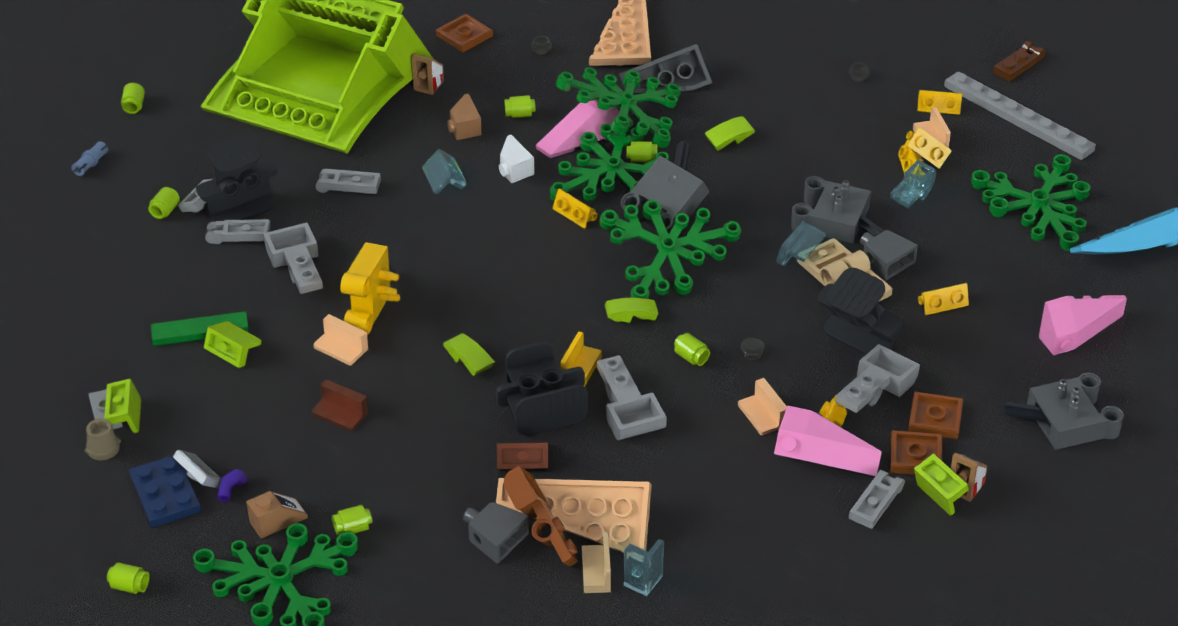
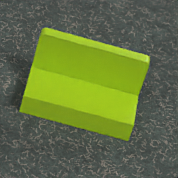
(230, 342)
(123, 404)
(940, 482)

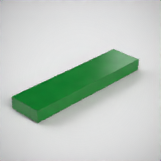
(193, 328)

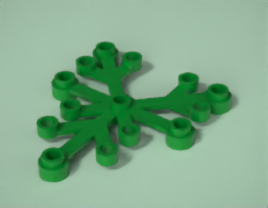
(626, 101)
(607, 164)
(1039, 200)
(697, 240)
(279, 574)

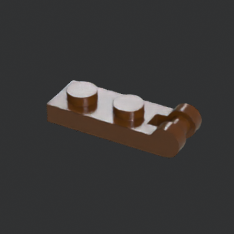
(1019, 61)

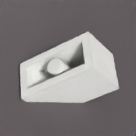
(515, 161)

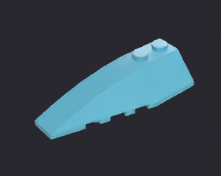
(1143, 234)

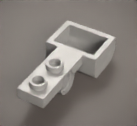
(295, 248)
(876, 372)
(629, 411)

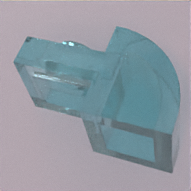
(916, 185)

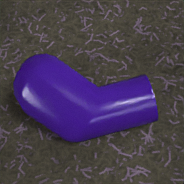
(233, 478)

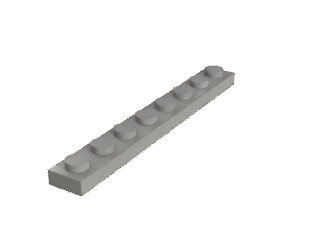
(1020, 115)

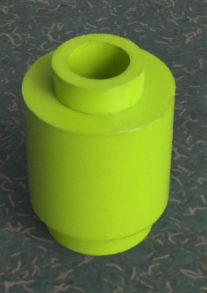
(132, 98)
(519, 106)
(641, 152)
(163, 203)
(691, 349)
(352, 520)
(128, 578)

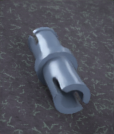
(89, 158)

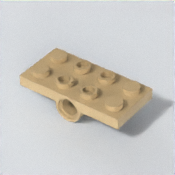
(832, 258)

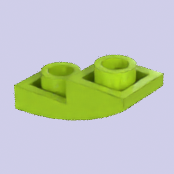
(728, 131)
(625, 308)
(470, 353)

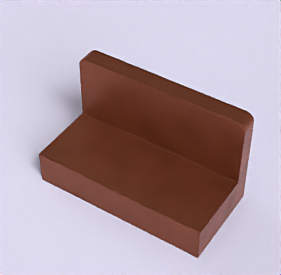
(341, 406)
(522, 454)

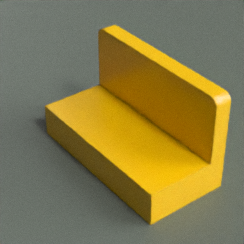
(581, 356)

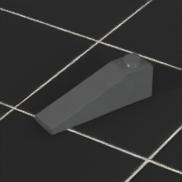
(681, 68)

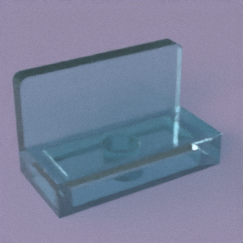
(443, 170)
(800, 243)
(643, 568)

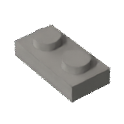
(192, 201)

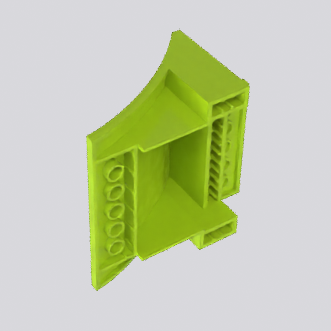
(318, 68)

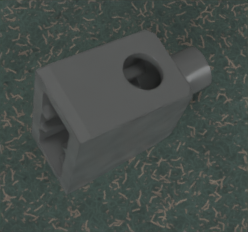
(888, 253)
(496, 529)

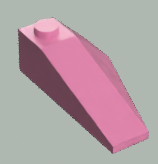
(567, 133)
(1073, 321)
(817, 440)

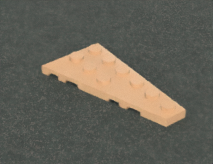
(624, 36)
(596, 507)

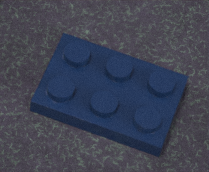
(164, 491)

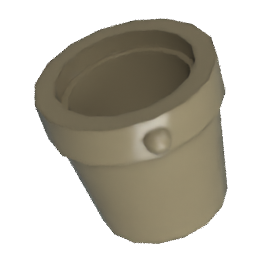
(101, 440)

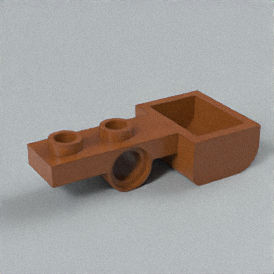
(531, 501)

